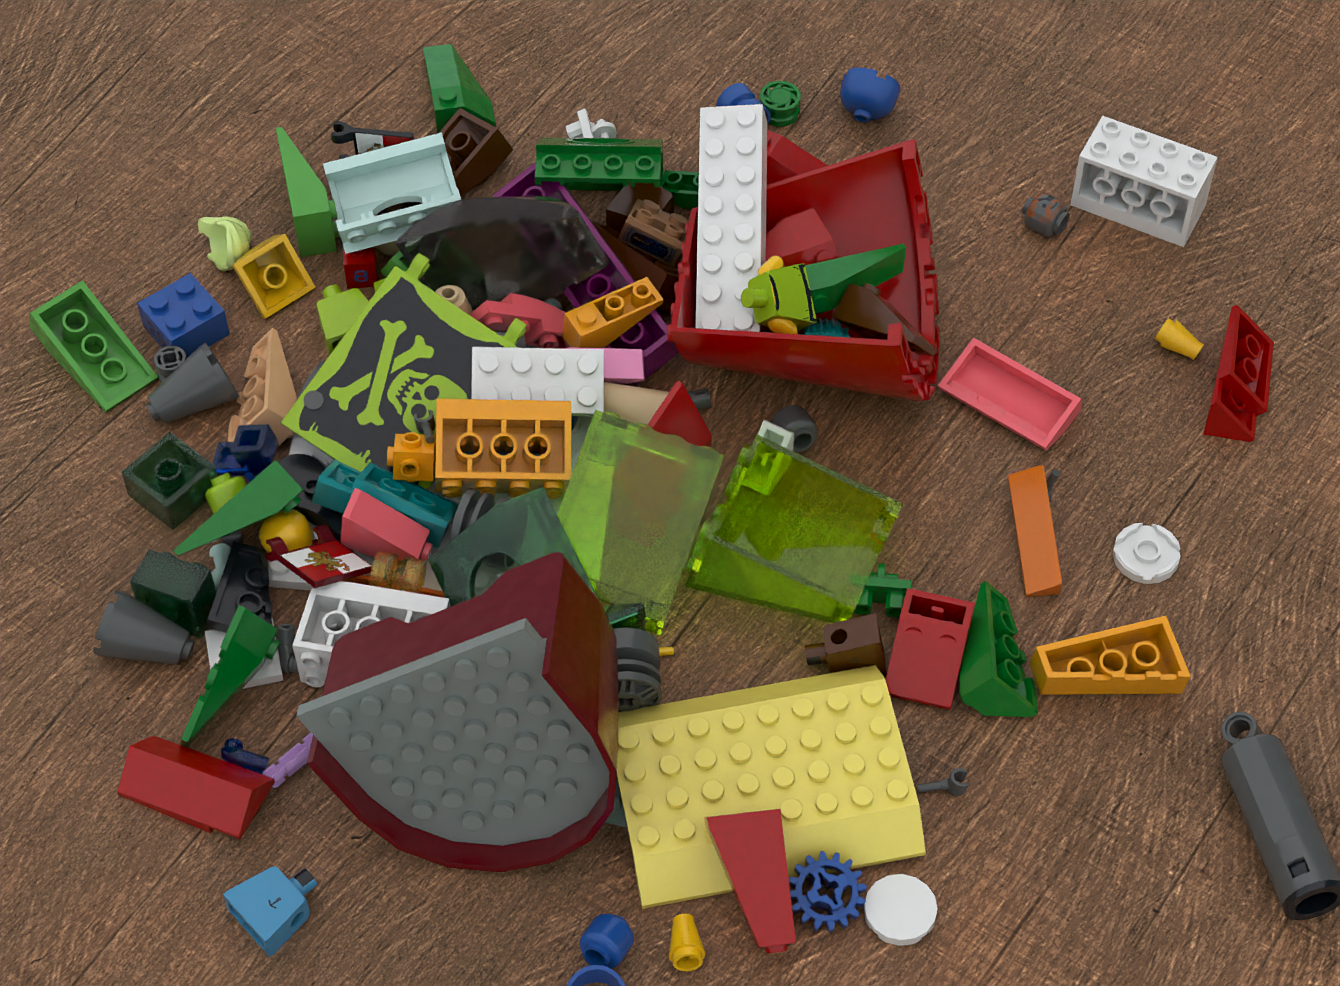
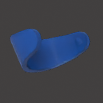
(595, 974)

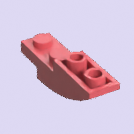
(542, 319)

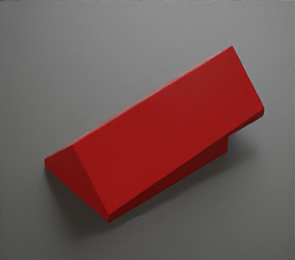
(1240, 380)
(193, 786)

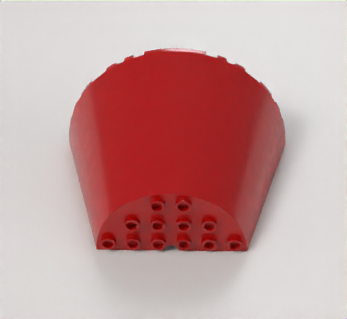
(865, 207)

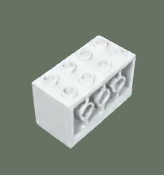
(1143, 181)
(344, 609)

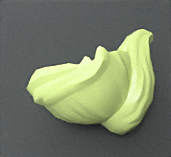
(227, 238)

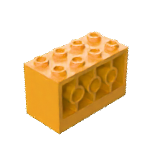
(502, 426)

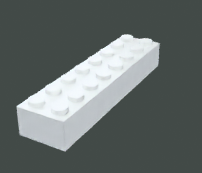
(730, 213)

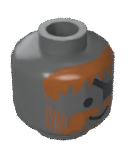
(1045, 215)

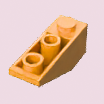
(610, 316)

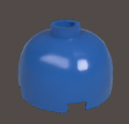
(868, 95)

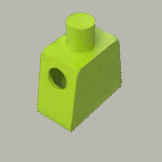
(338, 313)

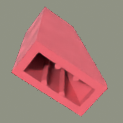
(375, 526)

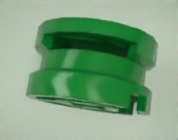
(782, 102)

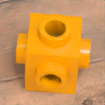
(412, 458)

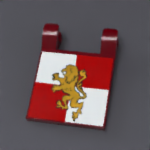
(320, 563)

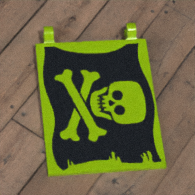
(390, 366)

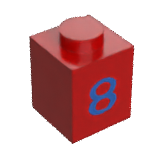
(361, 268)

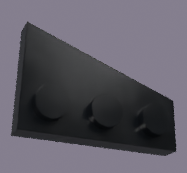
(243, 584)

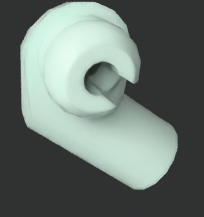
(220, 555)

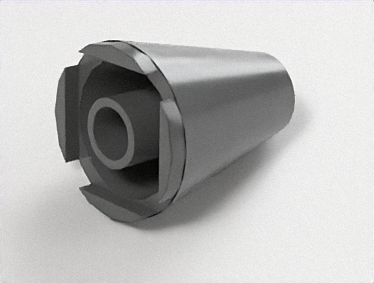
(192, 388)
(141, 633)

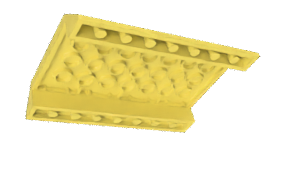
(805, 746)

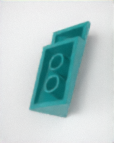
(415, 502)

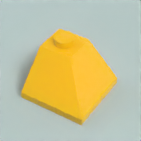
(273, 275)

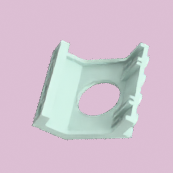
(386, 177)

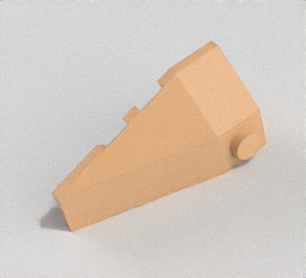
(268, 391)

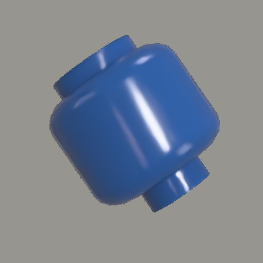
(606, 940)

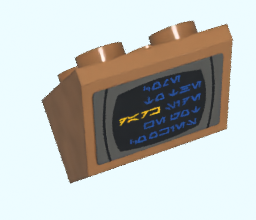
(654, 231)

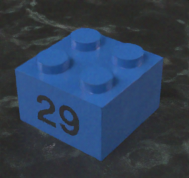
(183, 316)

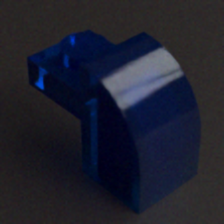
(248, 454)

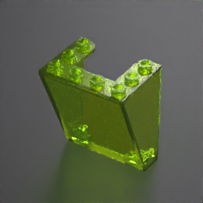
(637, 511)
(791, 535)

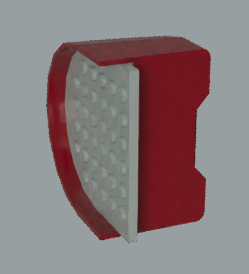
(477, 726)

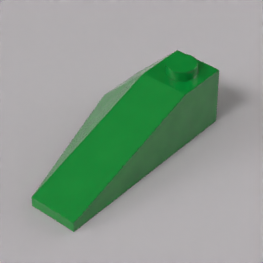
(454, 87)
(832, 277)
(241, 657)

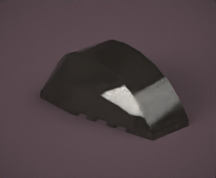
(504, 247)

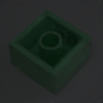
(169, 480)
(176, 590)

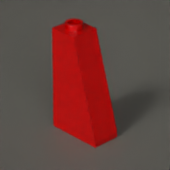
(757, 870)

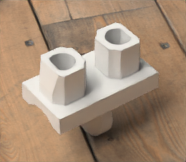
(587, 129)

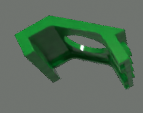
(599, 162)

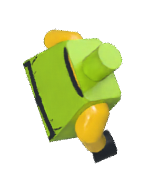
(780, 297)

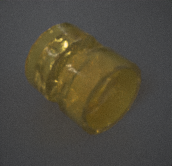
(396, 574)

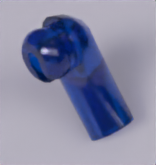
(233, 753)

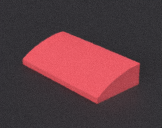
(1011, 394)

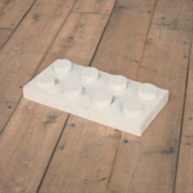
(540, 375)

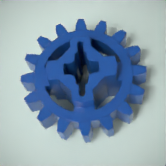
(839, 883)

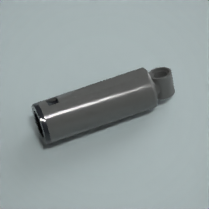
(1280, 820)

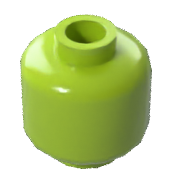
(223, 490)

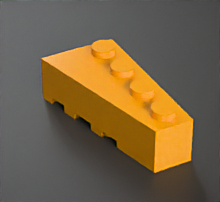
(1113, 661)

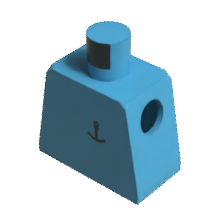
(271, 906)

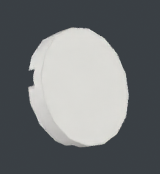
(1146, 553)
(900, 909)

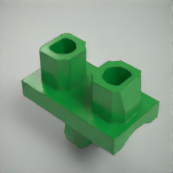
(883, 588)

